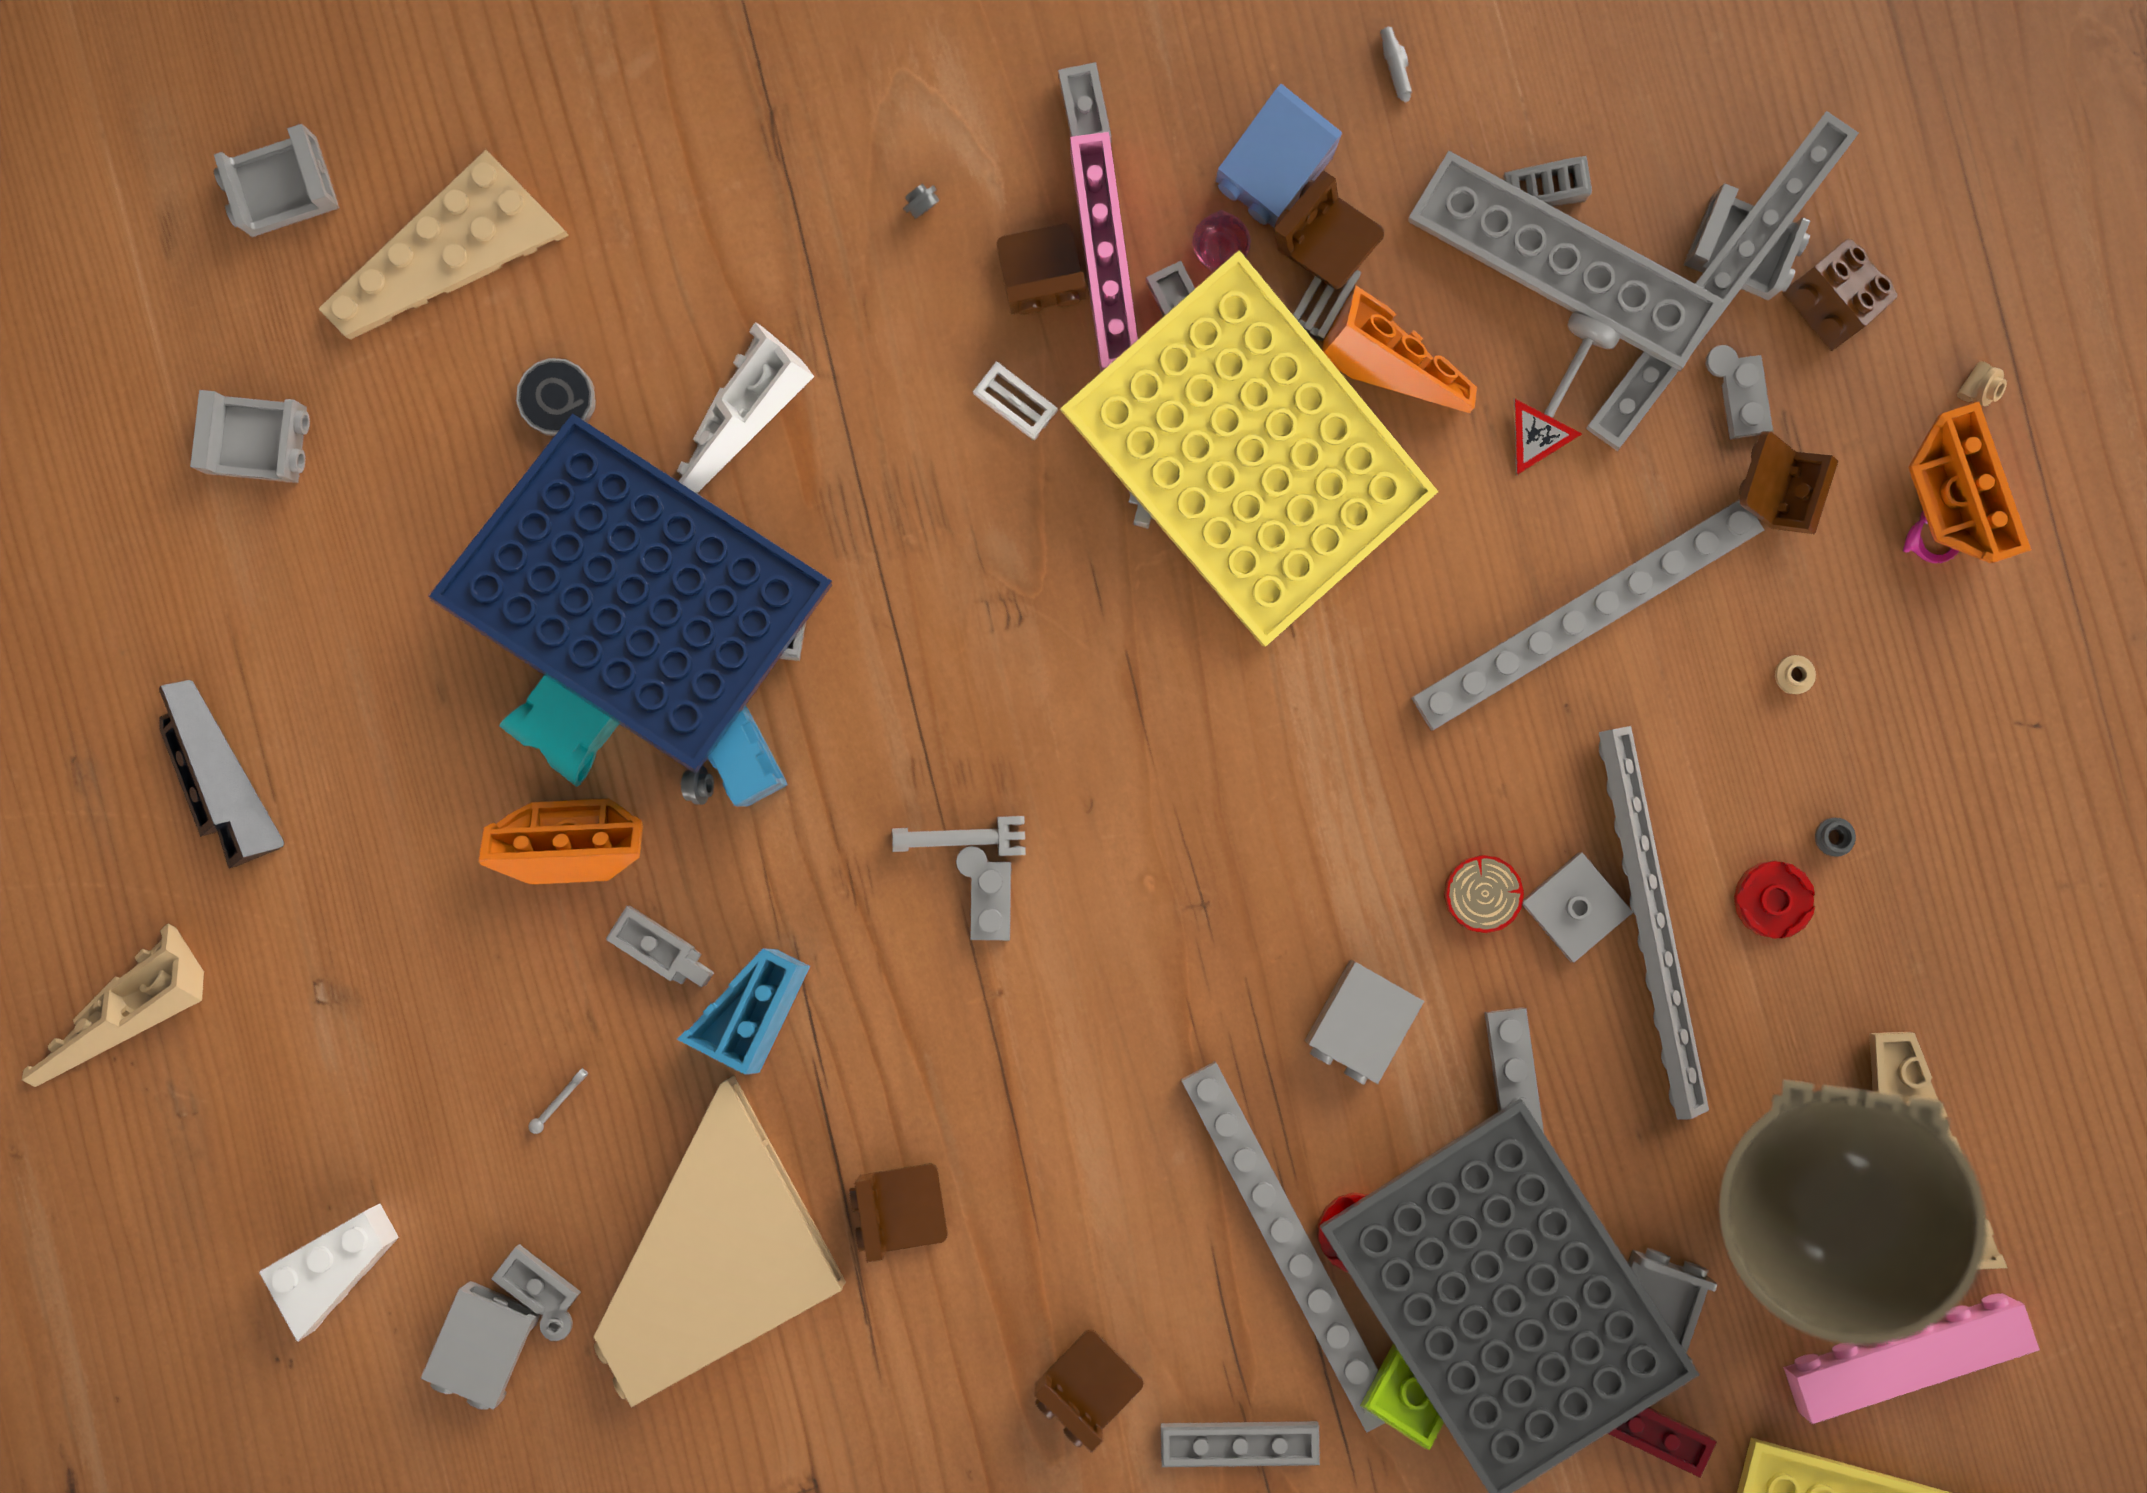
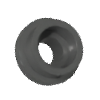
(921, 200)
(697, 786)
(1846, 837)

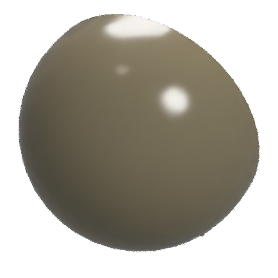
(1853, 1213)

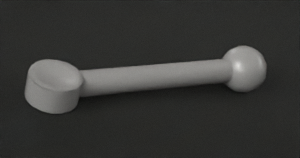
(537, 1125)

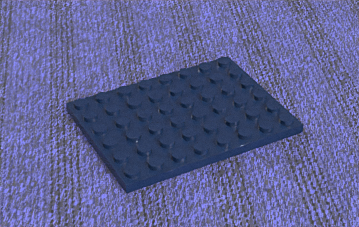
(632, 592)

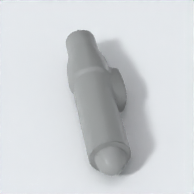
(1397, 62)

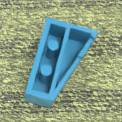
(746, 762)
(749, 1013)

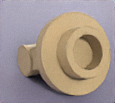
(1983, 385)

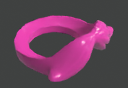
(1915, 544)

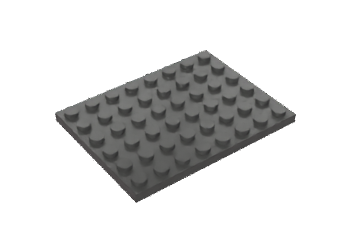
(1509, 1300)

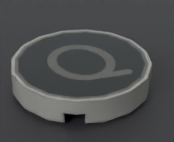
(552, 393)

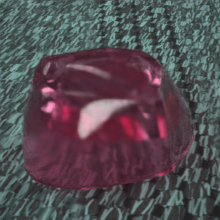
(1220, 238)

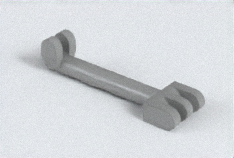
(903, 839)

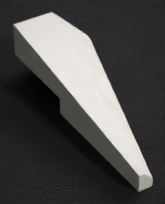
(755, 394)

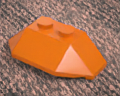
(1967, 488)
(563, 842)

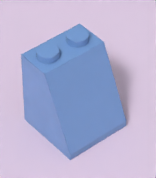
(1277, 156)

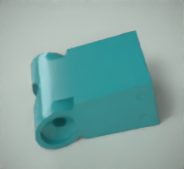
(561, 727)

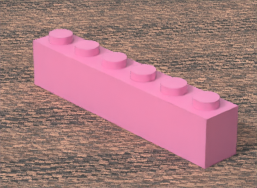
(1103, 245)
(1873, 1373)

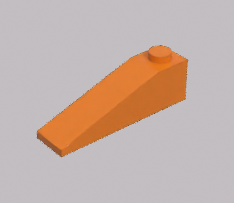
(1379, 352)

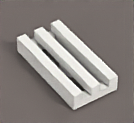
(1041, 421)

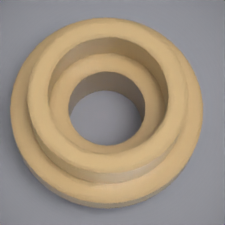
(1785, 680)

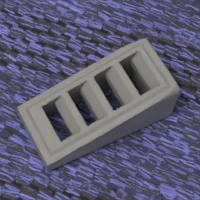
(1577, 166)

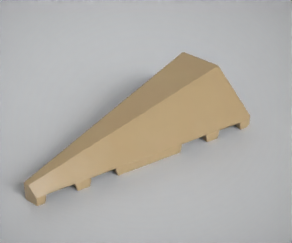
(154, 990)

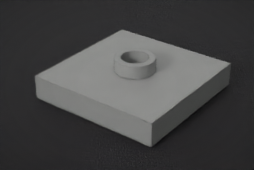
(1576, 907)

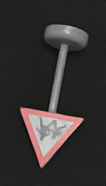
(1538, 432)

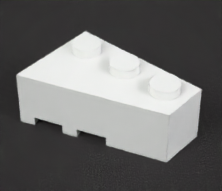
(325, 1270)

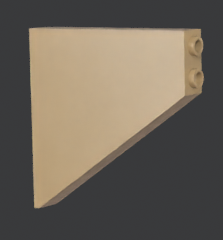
(718, 1260)

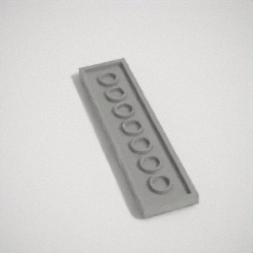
(1565, 260)

